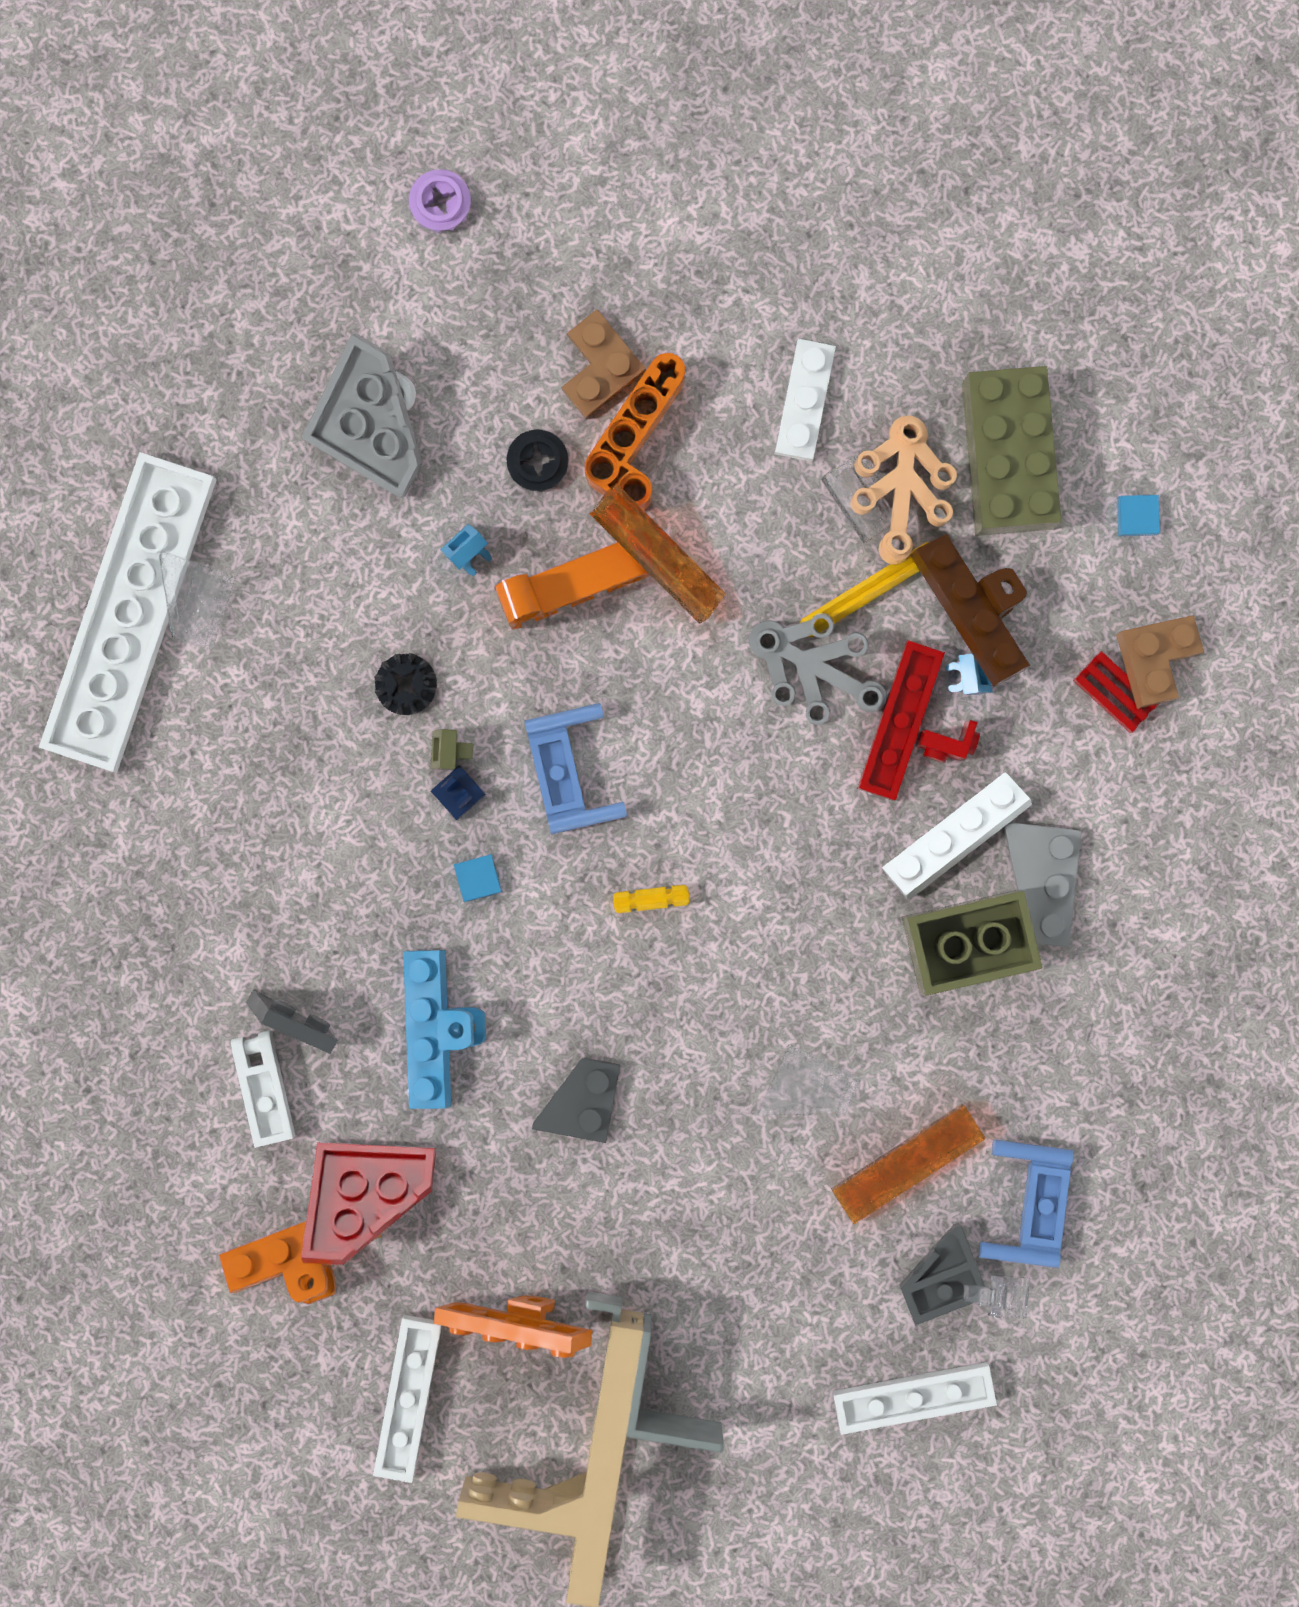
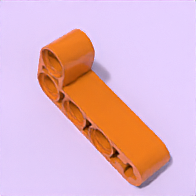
(638, 425)
(567, 584)

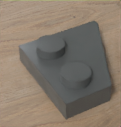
(284, 1019)
(582, 1102)
(940, 1277)

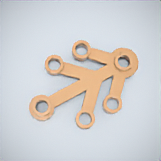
(904, 483)

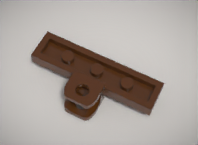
(975, 607)

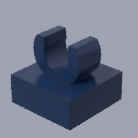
(458, 792)

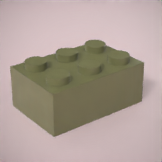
(972, 942)

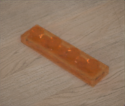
(657, 553)
(908, 1163)

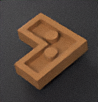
(610, 366)
(1148, 654)

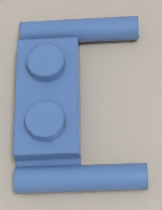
(558, 771)
(1042, 1207)

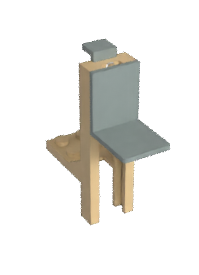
(586, 1502)

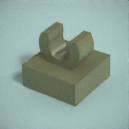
(447, 749)

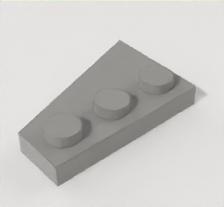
(1046, 870)

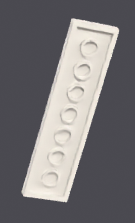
(126, 614)

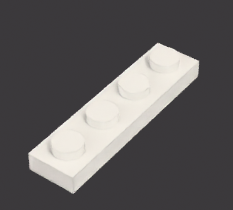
(957, 836)
(914, 1398)
(407, 1399)

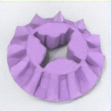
(448, 185)

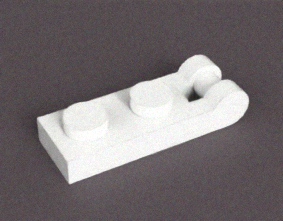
(263, 1090)

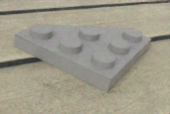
(366, 419)

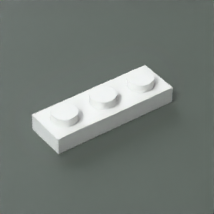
(805, 400)

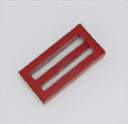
(1099, 698)

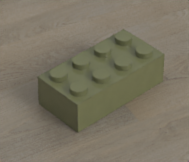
(1011, 450)

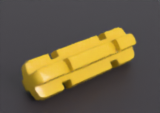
(651, 898)

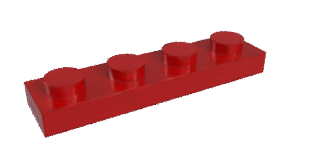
(900, 720)

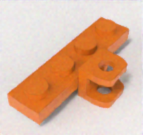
(278, 1256)
(521, 1324)

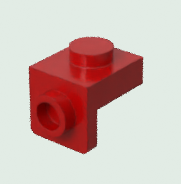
(939, 747)

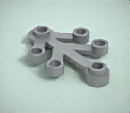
(811, 664)

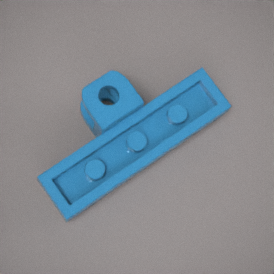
(434, 1029)

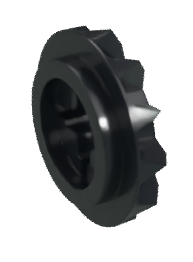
(522, 450)
(405, 702)

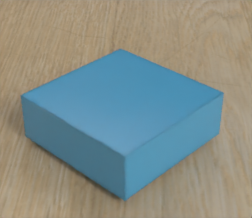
(1138, 515)
(477, 878)

